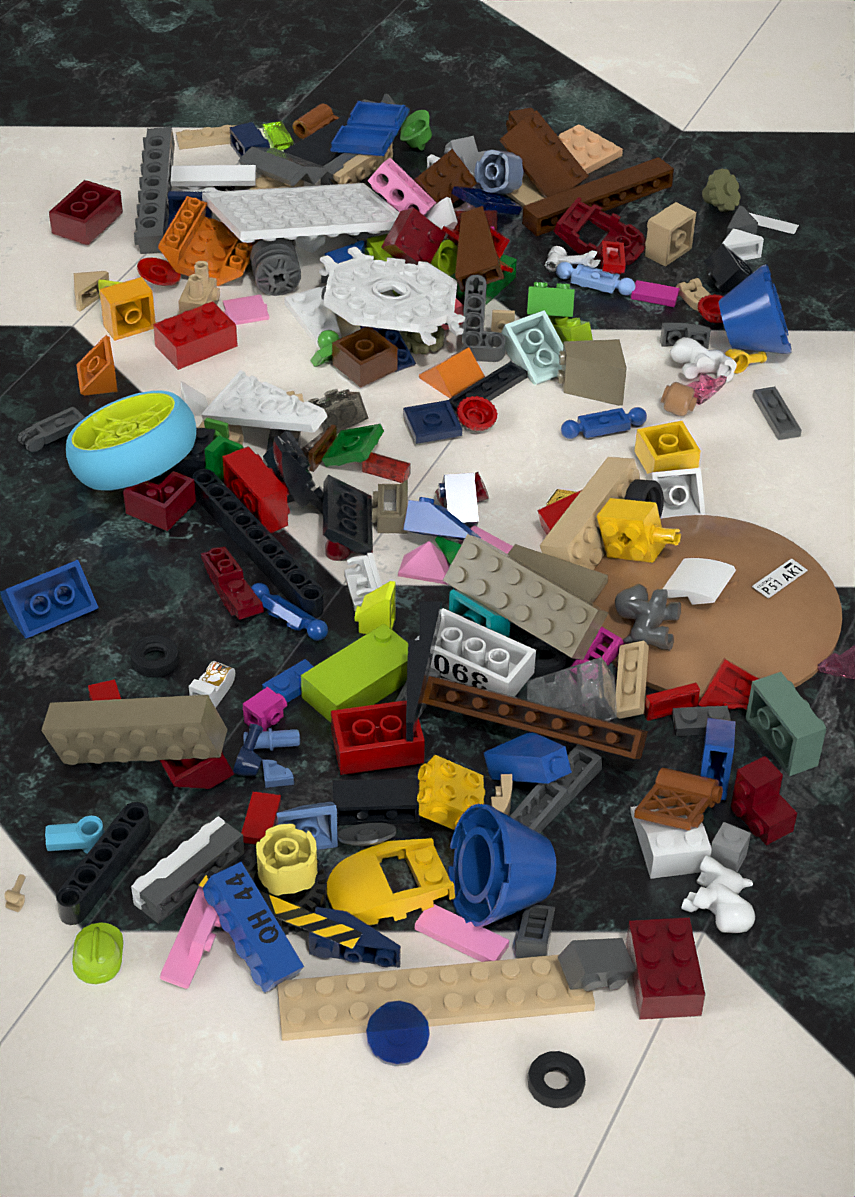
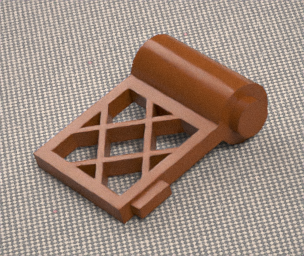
(313, 120)
(679, 790)

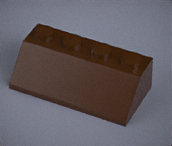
(544, 156)

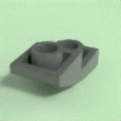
(674, 331)

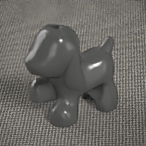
(649, 615)

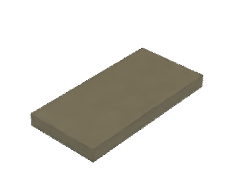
(574, 577)

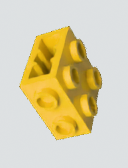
(447, 791)

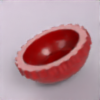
(709, 308)
(477, 413)

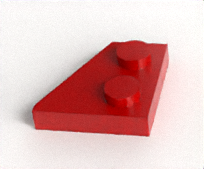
(728, 687)

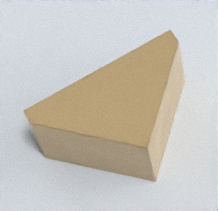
(87, 288)

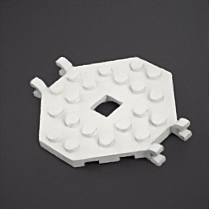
(425, 302)

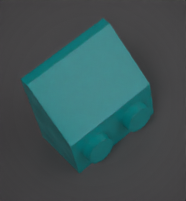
(474, 611)

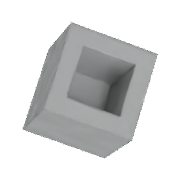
(730, 846)

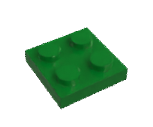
(353, 445)

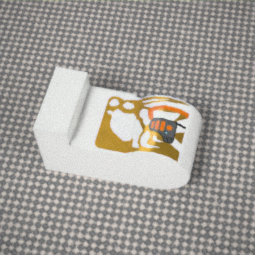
(214, 682)

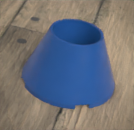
(755, 315)
(498, 865)

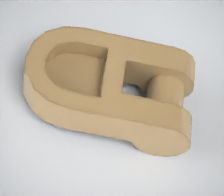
(692, 298)

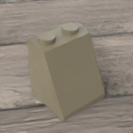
(593, 370)

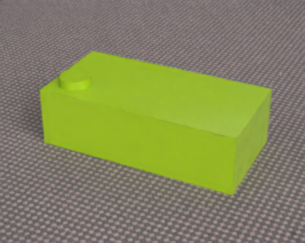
(358, 673)

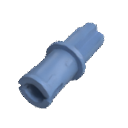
(280, 738)

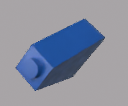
(718, 751)
(528, 759)

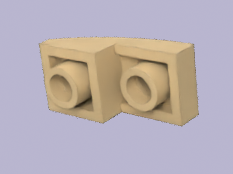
(503, 794)

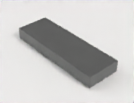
(777, 413)

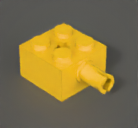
(634, 530)

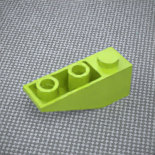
(571, 329)

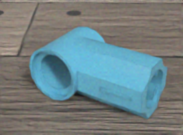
(75, 835)

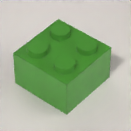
(554, 301)

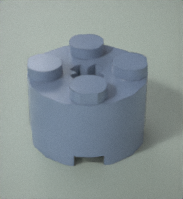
(499, 172)

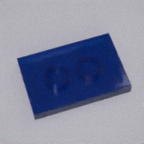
(489, 201)

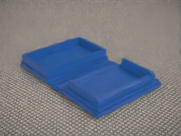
(370, 128)

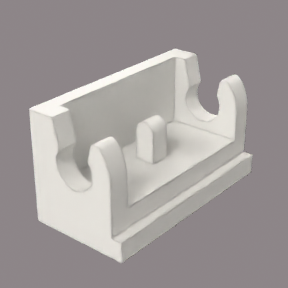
(362, 579)

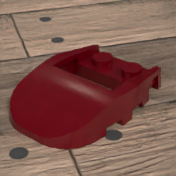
(578, 215)

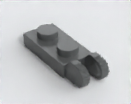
(50, 429)

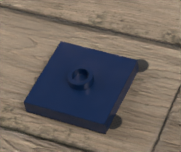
(432, 421)

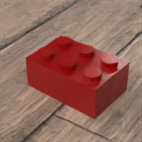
(195, 335)
(257, 488)
(374, 738)

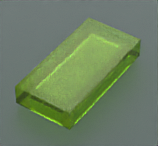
(277, 135)

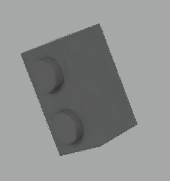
(596, 963)

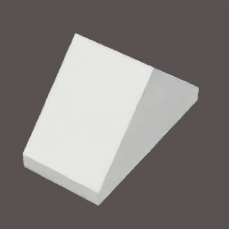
(744, 244)

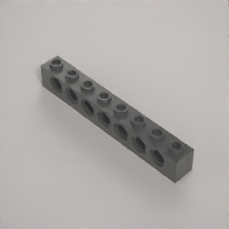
(154, 186)

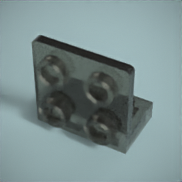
(342, 409)

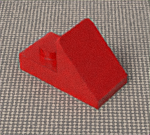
(612, 257)

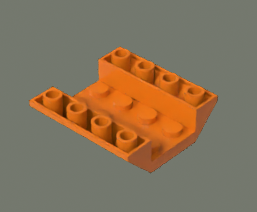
(201, 238)

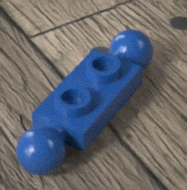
(603, 422)
(295, 617)

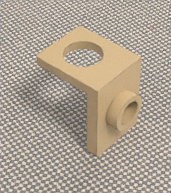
(500, 318)

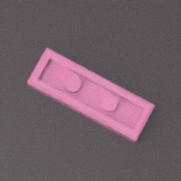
(464, 937)

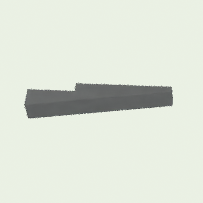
(550, 799)

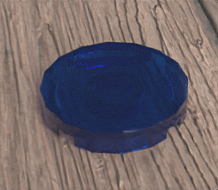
(397, 1033)

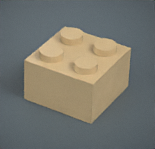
(670, 234)

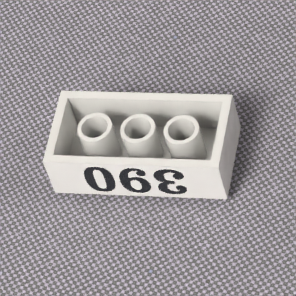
(481, 656)

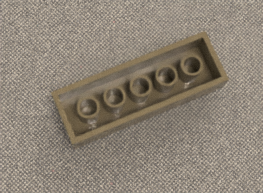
(525, 597)
(135, 729)

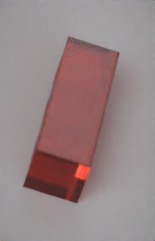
(387, 467)

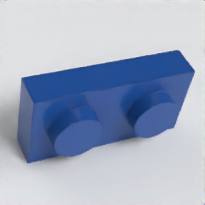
(289, 681)

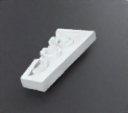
(311, 313)

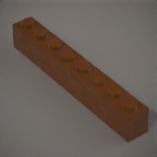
(604, 192)
(535, 717)

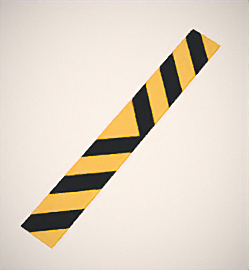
(307, 919)

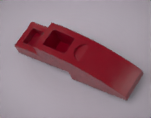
(230, 583)

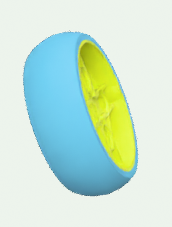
(131, 440)

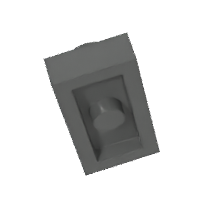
(694, 719)

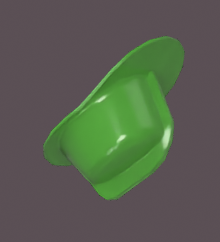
(416, 129)

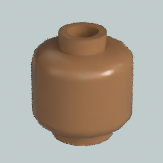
(678, 399)

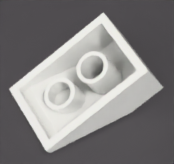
(671, 849)

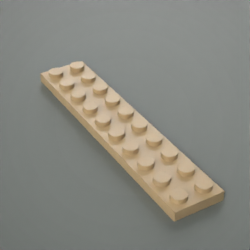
(441, 993)

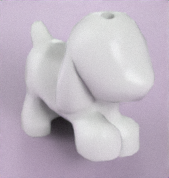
(700, 360)
(722, 897)

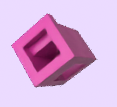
(264, 708)

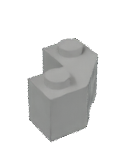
(466, 151)

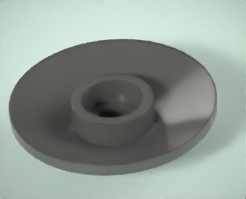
(367, 834)

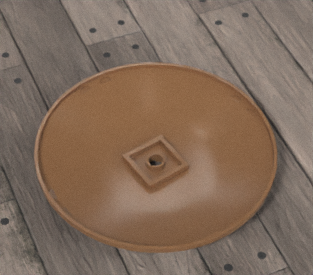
(754, 632)

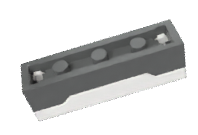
(178, 875)

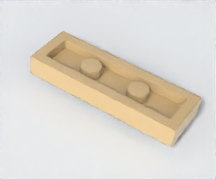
(203, 137)
(631, 679)

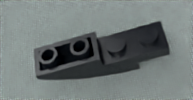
(296, 475)

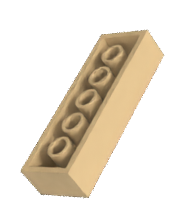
(577, 532)

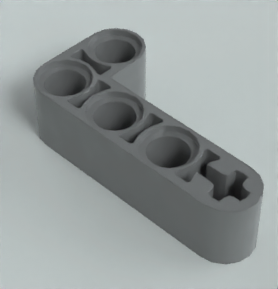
(483, 344)

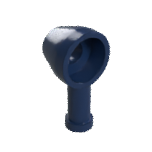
(247, 761)

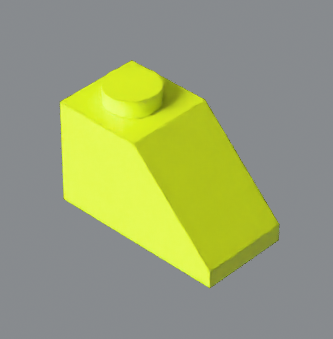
(377, 608)

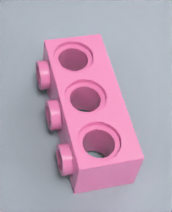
(400, 180)

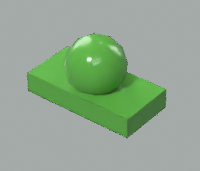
(325, 344)

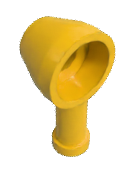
(743, 359)

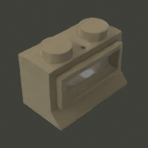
(391, 507)

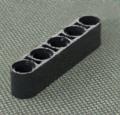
(103, 863)

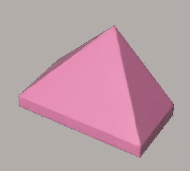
(425, 564)

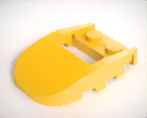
(363, 890)

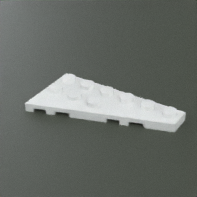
(263, 405)

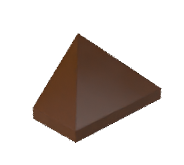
(318, 447)

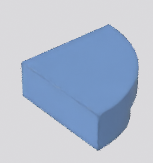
(276, 775)

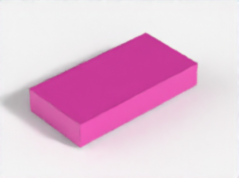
(655, 293)

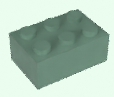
(785, 723)

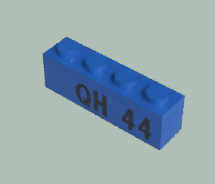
(252, 927)

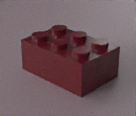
(85, 212)
(666, 967)

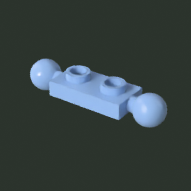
(595, 278)

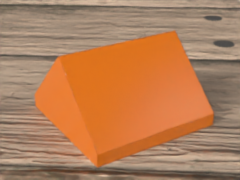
(97, 369)
(454, 373)

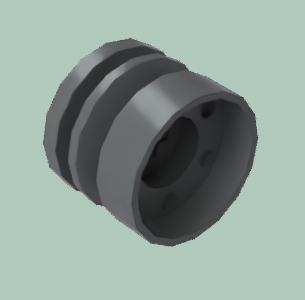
(275, 266)

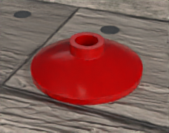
(158, 271)

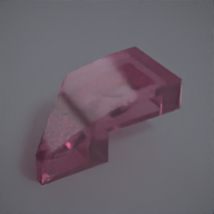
(707, 387)
(840, 665)

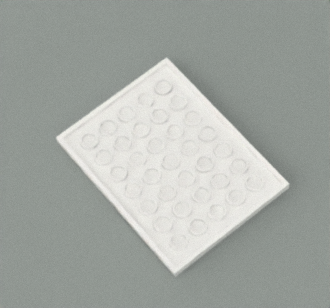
(301, 211)

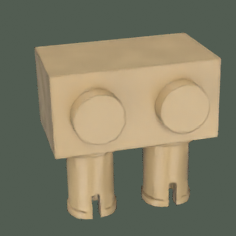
(199, 289)

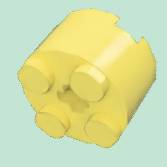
(287, 859)

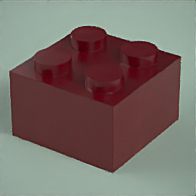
(413, 238)

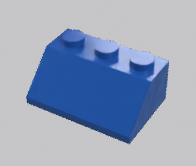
(49, 599)

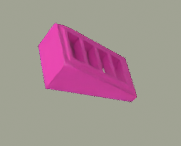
(609, 653)

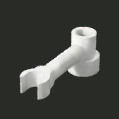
(558, 254)

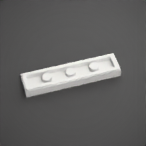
(213, 175)

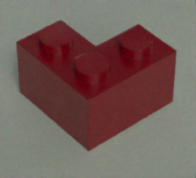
(162, 503)
(759, 802)

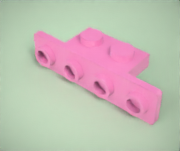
(191, 942)

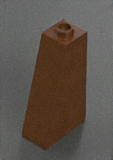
(476, 249)

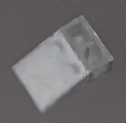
(579, 689)

